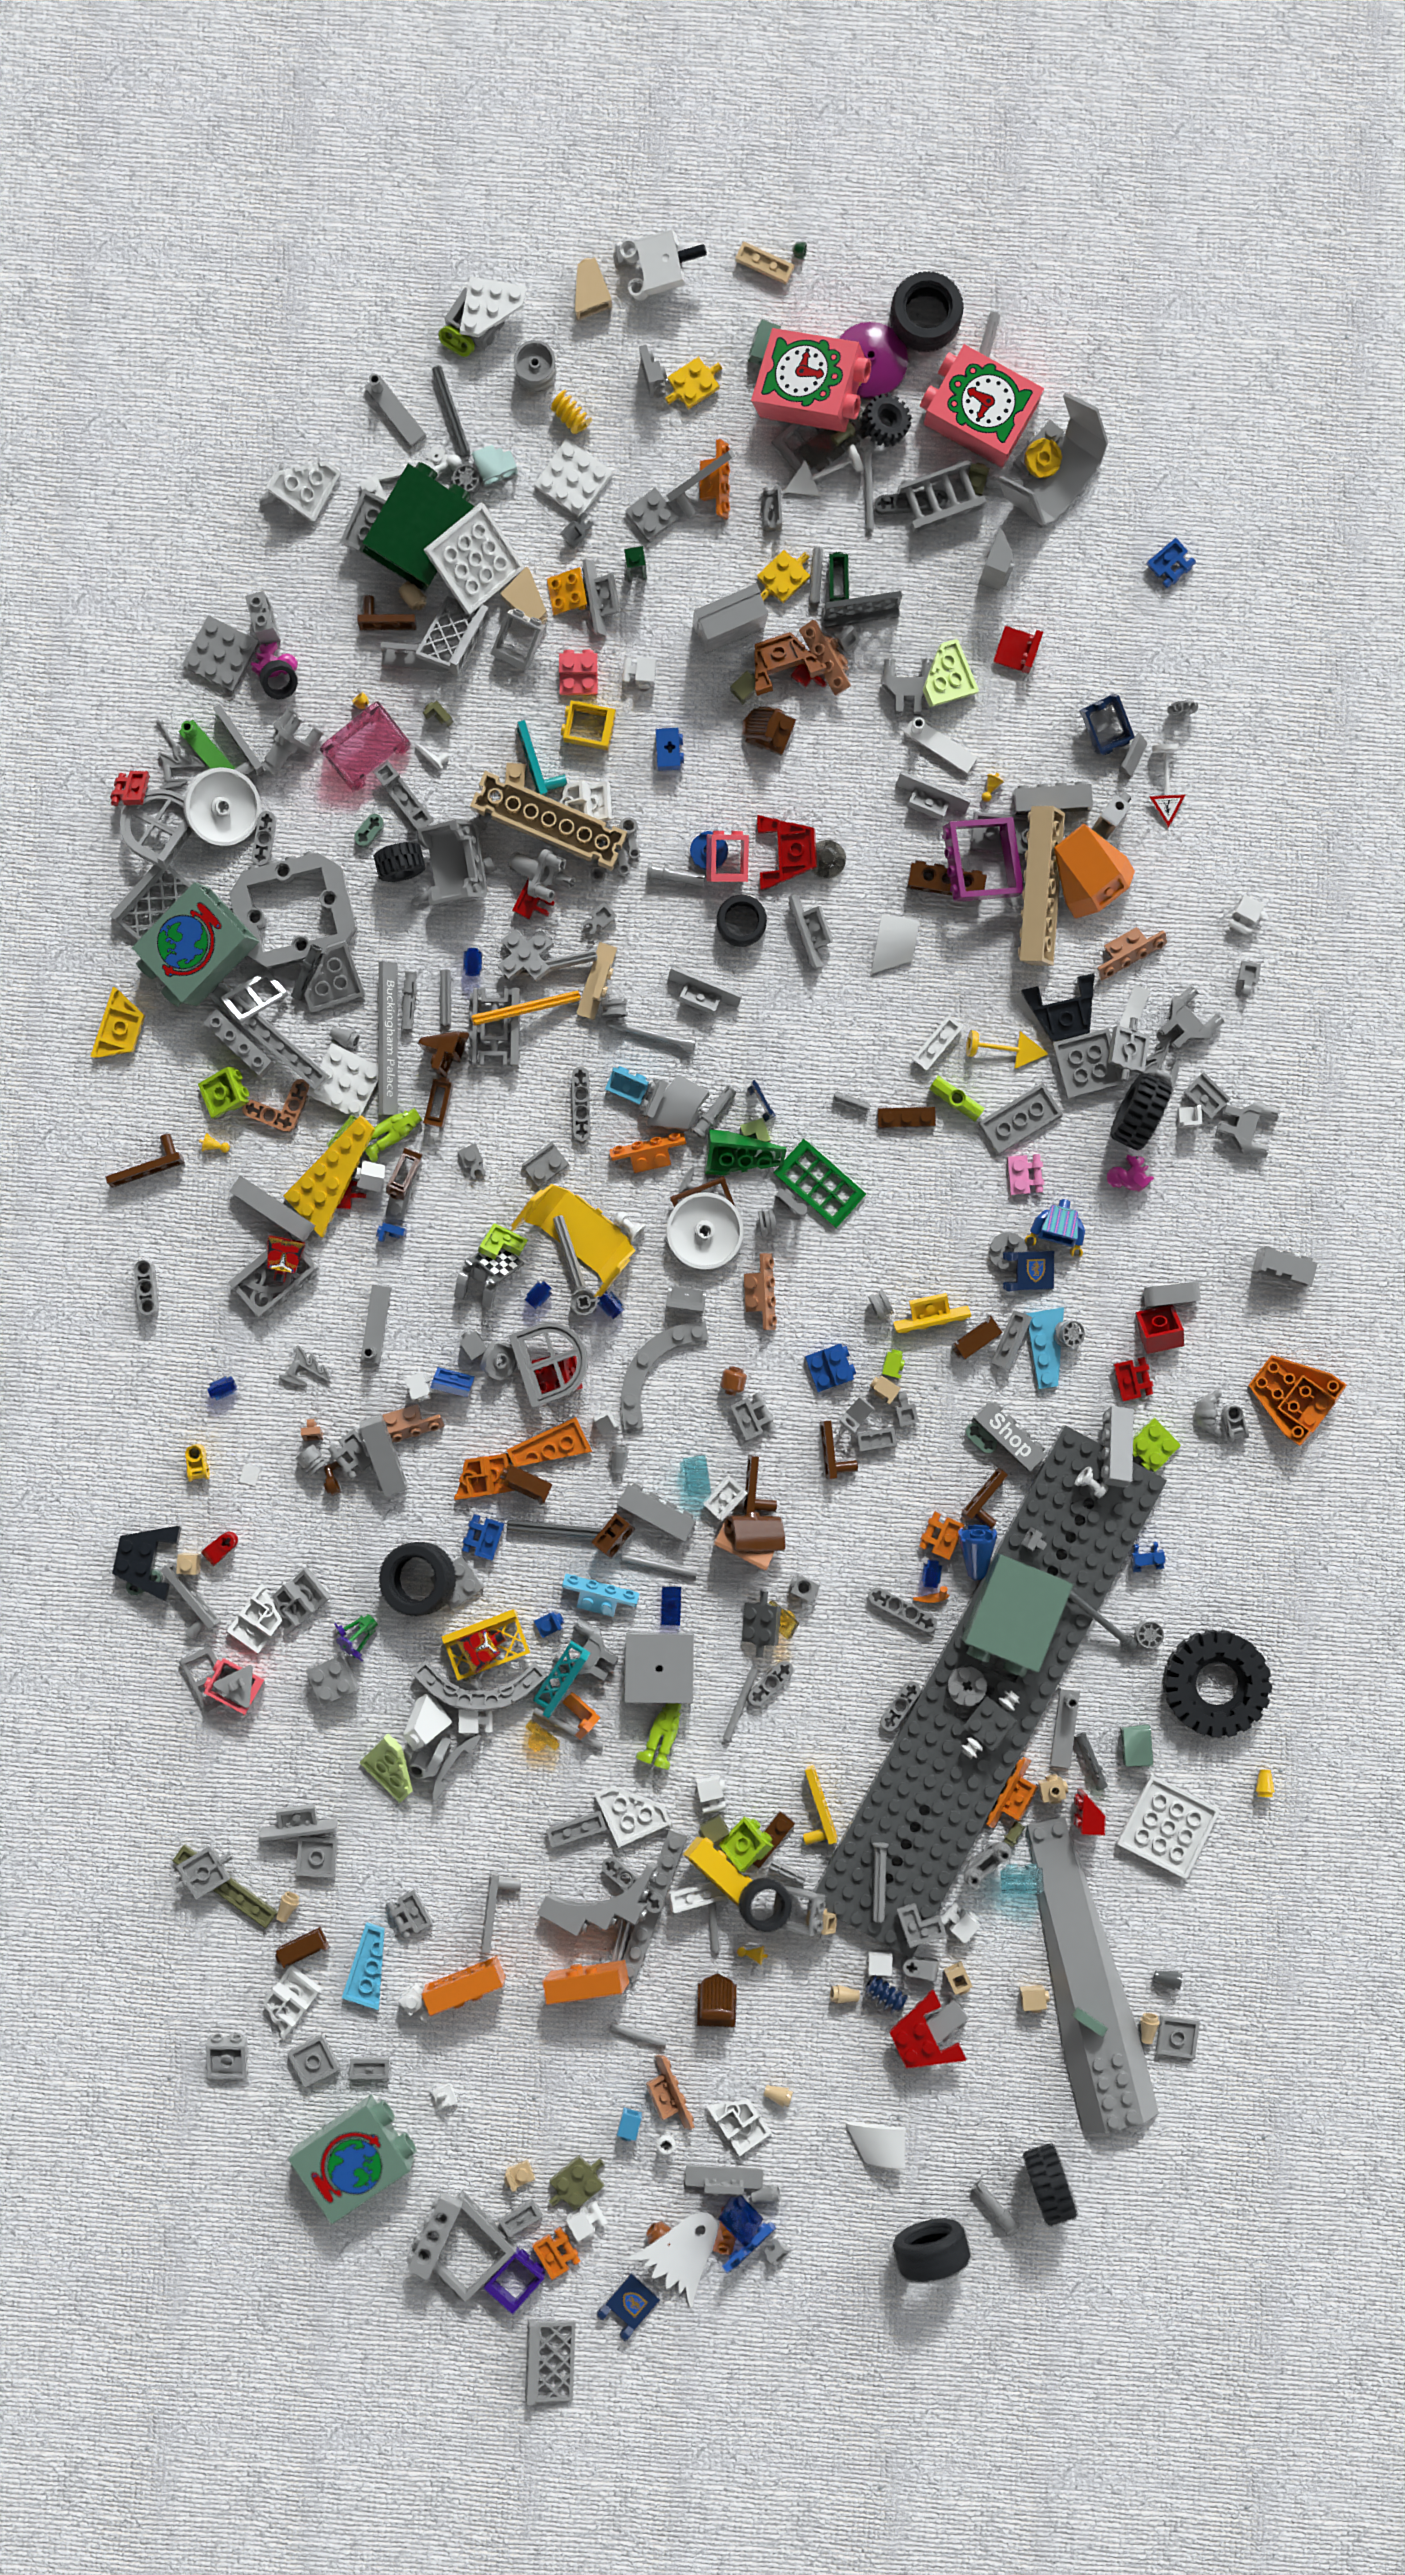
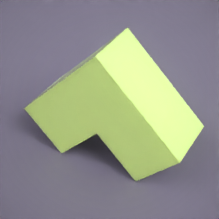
(756, 1127)

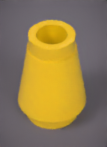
(1265, 1784)

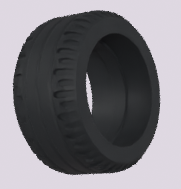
(741, 900)
(780, 1916)

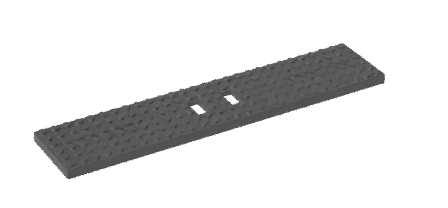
(927, 1754)

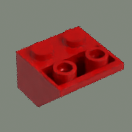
(1088, 1817)

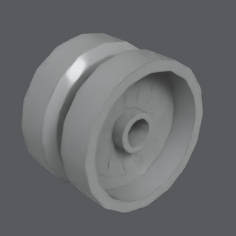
(535, 365)

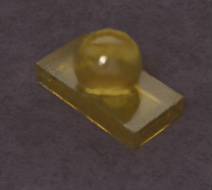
(788, 1622)
(540, 1737)

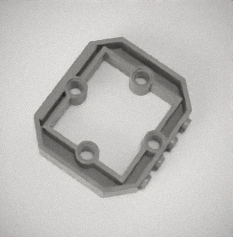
(269, 874)

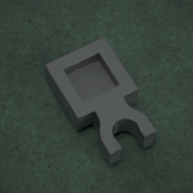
(574, 531)

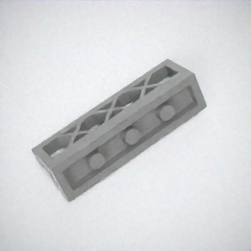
(403, 657)

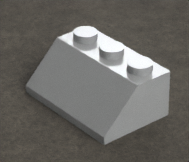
(998, 564)

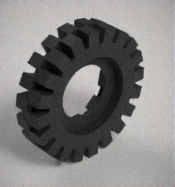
(1251, 1691)

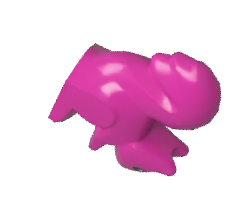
(267, 655)
(1134, 1178)

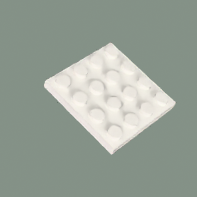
(474, 558)
(1168, 1826)

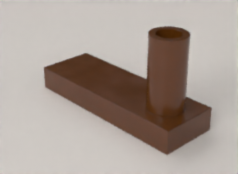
(372, 621)
(832, 1467)
(751, 1503)
(974, 1507)

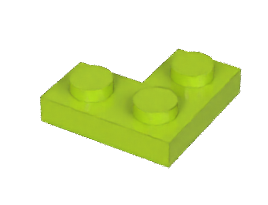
(499, 1238)

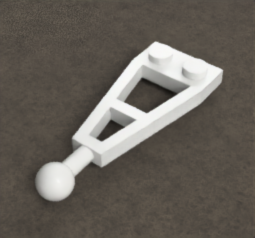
(373, 483)

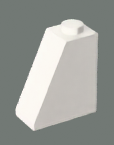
(425, 1721)

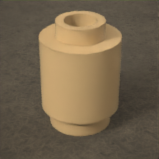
(412, 596)

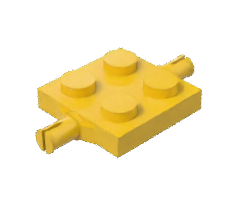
(693, 383)
(783, 576)

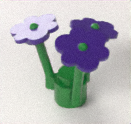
(366, 1624)

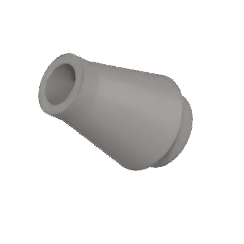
(345, 1037)
(619, 1456)
(767, 2195)

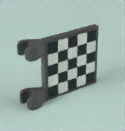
(499, 1269)

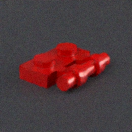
(134, 785)
(1127, 1379)

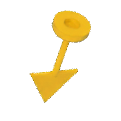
(1025, 1051)

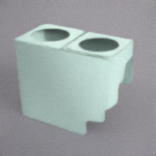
(494, 464)

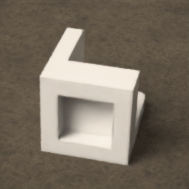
(1190, 1116)
(606, 1422)
(879, 1963)

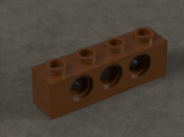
(936, 885)

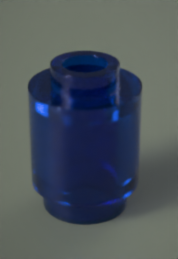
(472, 962)
(538, 1294)
(610, 1304)
(222, 1388)
(931, 1573)

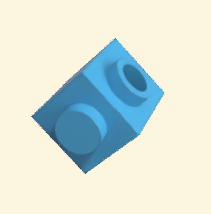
(629, 2124)

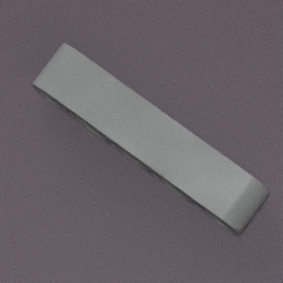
(272, 1208)

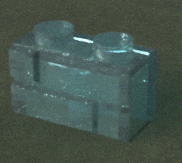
(696, 1475)
(1022, 1879)

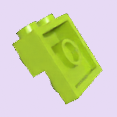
(224, 1092)
(1154, 1445)
(746, 1843)

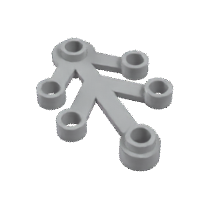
(621, 855)

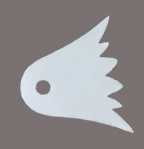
(684, 2256)

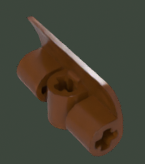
(756, 1532)

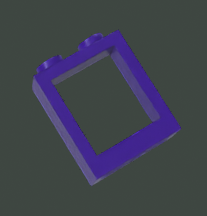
(502, 2295)

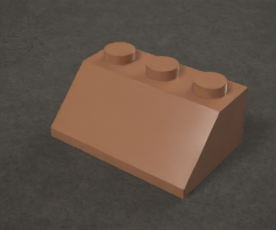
(727, 1542)

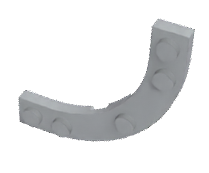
(644, 1360)
(479, 1699)

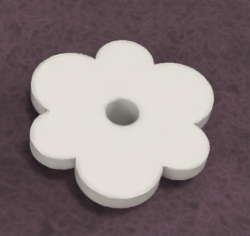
(431, 456)

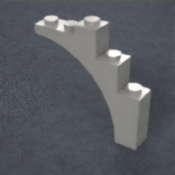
(575, 1915)

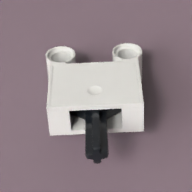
(660, 263)

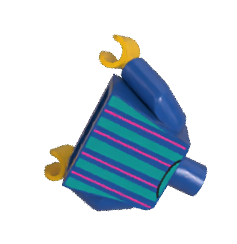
(1059, 1226)

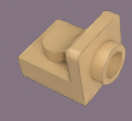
(519, 2175)

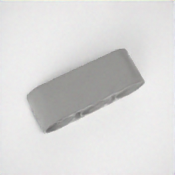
(140, 1280)
(1172, 1294)

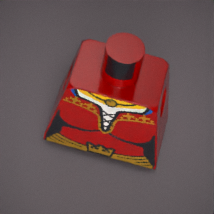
(283, 1256)
(480, 1648)

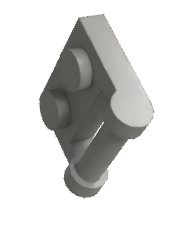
(786, 1198)

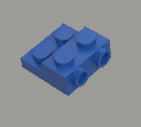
(830, 1367)

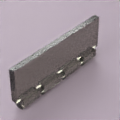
(821, 446)

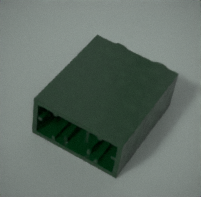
(413, 519)

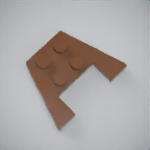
(781, 654)

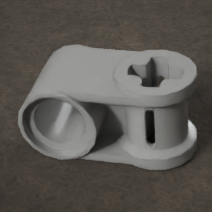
(1235, 1424)
(924, 1967)

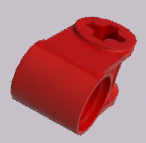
(218, 1549)

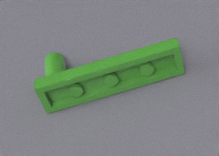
(203, 746)

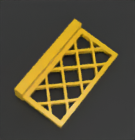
(488, 1624)

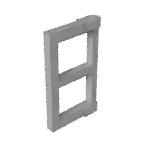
(260, 1005)
(183, 1662)

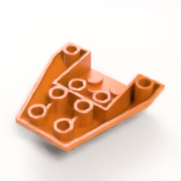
(1091, 871)
(1296, 1396)

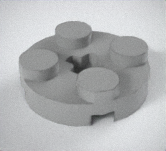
(998, 1245)
(490, 1358)
(966, 1674)

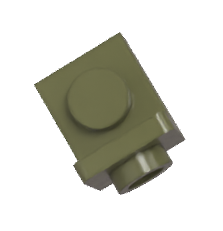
(978, 475)
(441, 714)

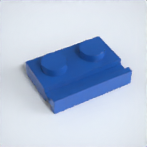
(452, 1382)

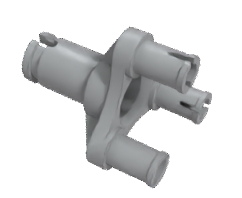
(287, 742)
(541, 873)

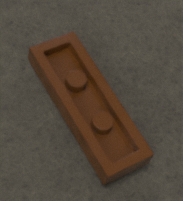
(906, 1117)
(777, 1830)

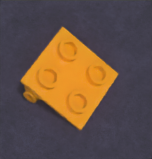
(567, 591)

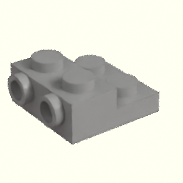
(653, 373)
(227, 2056)

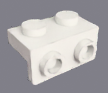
(725, 1498)

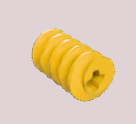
(568, 413)

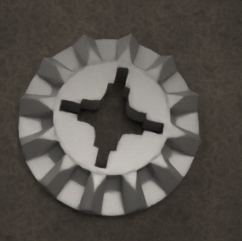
(1182, 708)

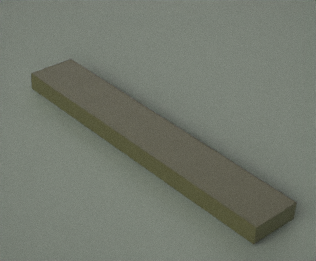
(237, 1894)

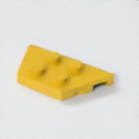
(118, 1027)

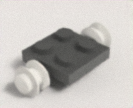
(990, 1724)

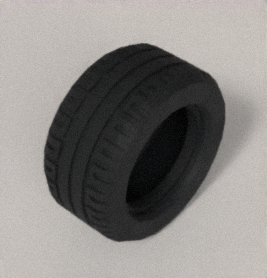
(931, 285)
(391, 1585)
(931, 2250)

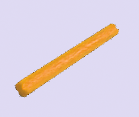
(525, 1008)

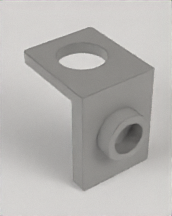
(856, 1414)

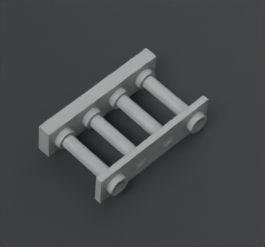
(955, 509)

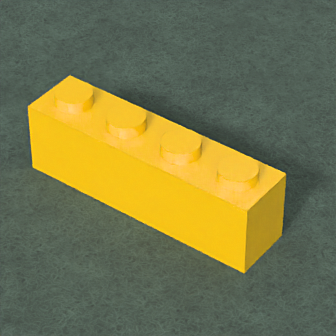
(716, 1868)

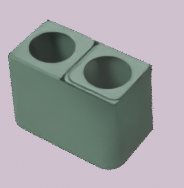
(1137, 1745)

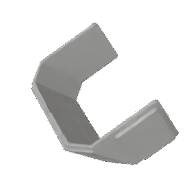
(1081, 456)

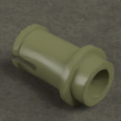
(839, 437)
(1014, 1833)

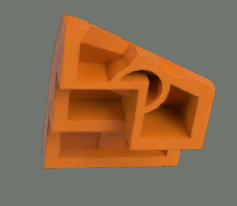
(481, 1476)

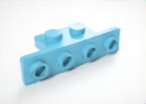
(599, 1596)

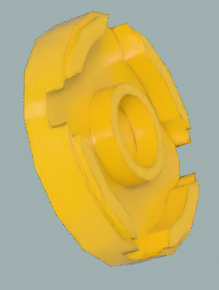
(1043, 458)

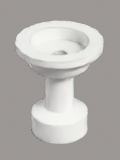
(635, 1230)
(1085, 1478)

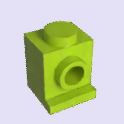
(893, 1363)

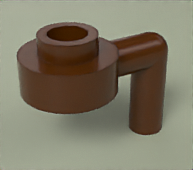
(331, 1485)

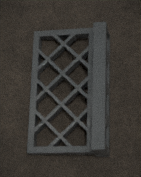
(861, 609)

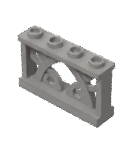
(247, 1277)

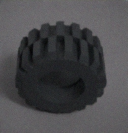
(399, 862)

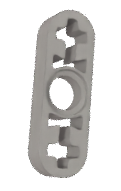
(271, 826)
(757, 1689)
(887, 1714)

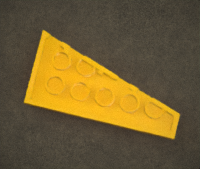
(326, 1181)

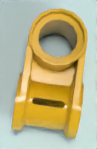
(197, 1464)

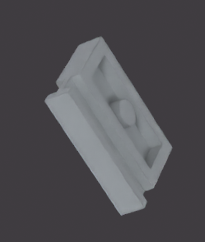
(655, 1092)
(1207, 1094)
(545, 1164)

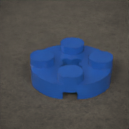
(699, 856)

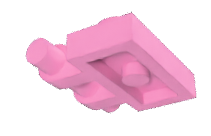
(1019, 1174)

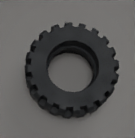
(1141, 1111)
(1050, 2184)

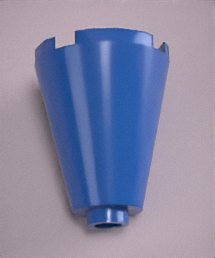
(977, 1549)

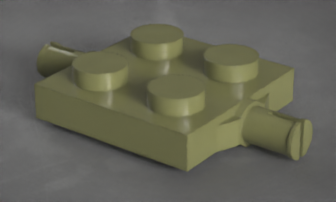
(576, 2182)

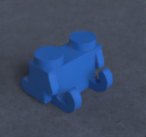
(1148, 1558)

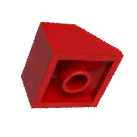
(1160, 1329)

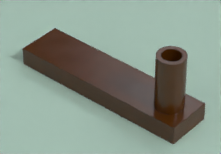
(169, 1161)

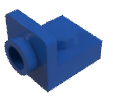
(394, 1231)
(549, 1623)

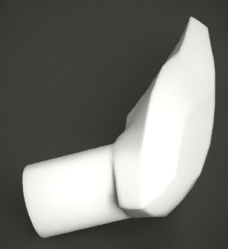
(436, 761)

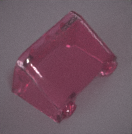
(364, 745)

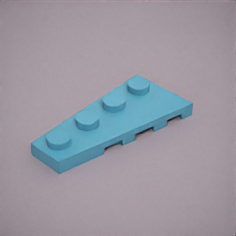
(1044, 1347)
(366, 1971)

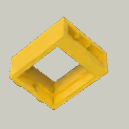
(609, 713)

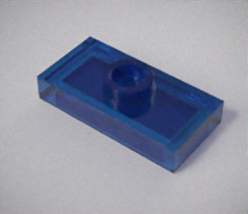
(671, 1605)

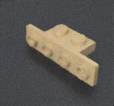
(596, 982)

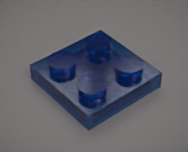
(740, 2219)

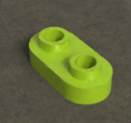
(456, 342)

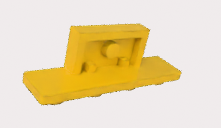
(930, 1312)

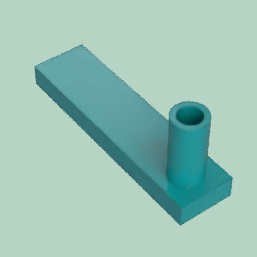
(540, 784)

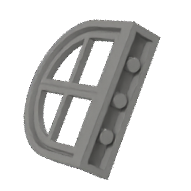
(178, 837)
(527, 1369)

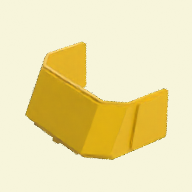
(592, 1235)

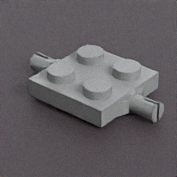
(1129, 1049)
(203, 1872)

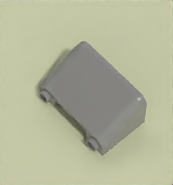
(454, 861)

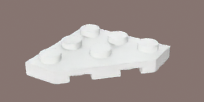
(489, 304)
(304, 487)
(630, 1814)

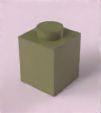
(744, 687)
(714, 1828)

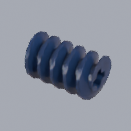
(885, 1994)

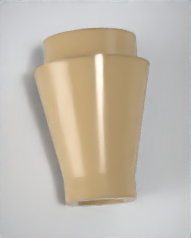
(288, 1904)
(842, 1994)
(1149, 2026)
(778, 2094)

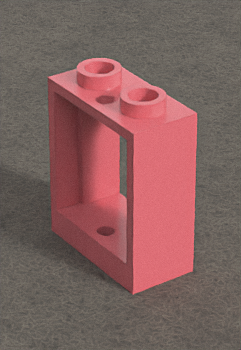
(711, 874)
(218, 1669)

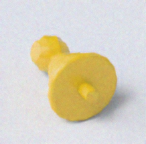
(993, 783)
(210, 1143)
(756, 1954)

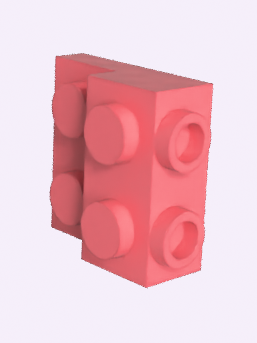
(578, 672)

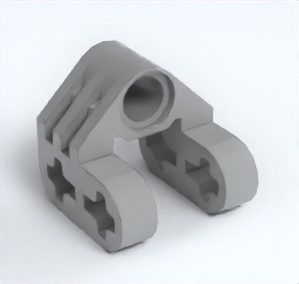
(478, 1274)
(422, 1765)

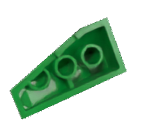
(735, 1152)

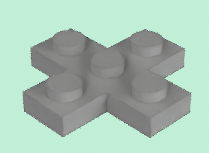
(525, 955)

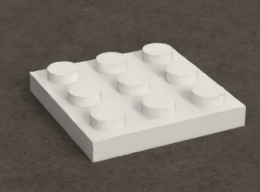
(573, 478)
(349, 1082)

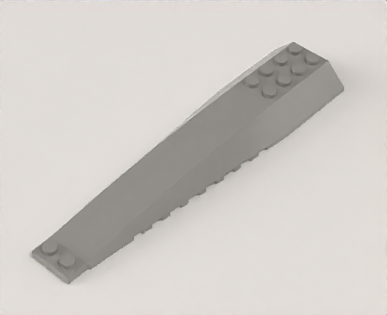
(1109, 2070)

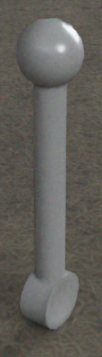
(159, 722)

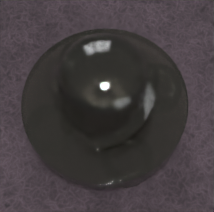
(830, 859)

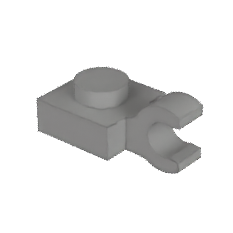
(1249, 975)
(907, 1412)

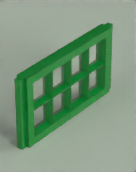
(846, 1207)

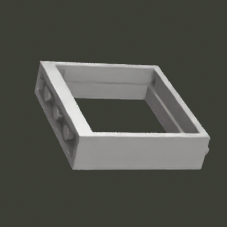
(492, 2231)

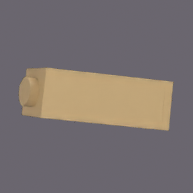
(591, 290)
(524, 595)

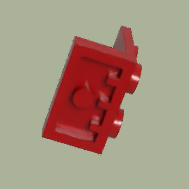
(1017, 649)
(548, 1378)

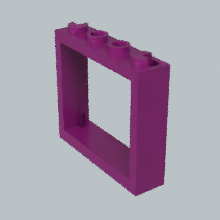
(1010, 855)

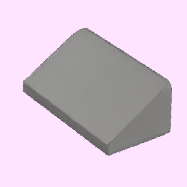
(1133, 755)

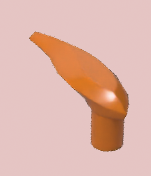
(935, 1597)

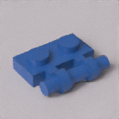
(1166, 558)
(488, 1539)

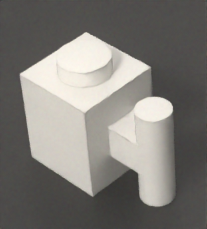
(644, 671)
(1248, 912)
(471, 1720)
(710, 1790)
(963, 1925)
(413, 2001)
(582, 2222)

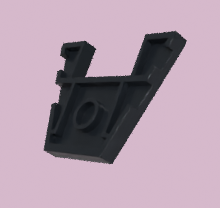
(1067, 1017)
(137, 1556)

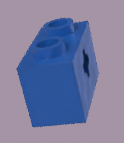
(669, 737)

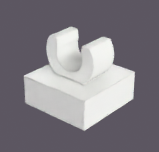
(444, 2096)

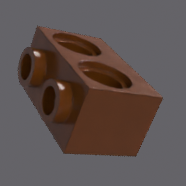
(613, 1535)

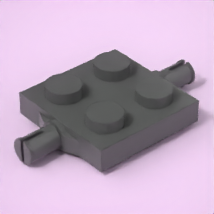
(761, 1624)

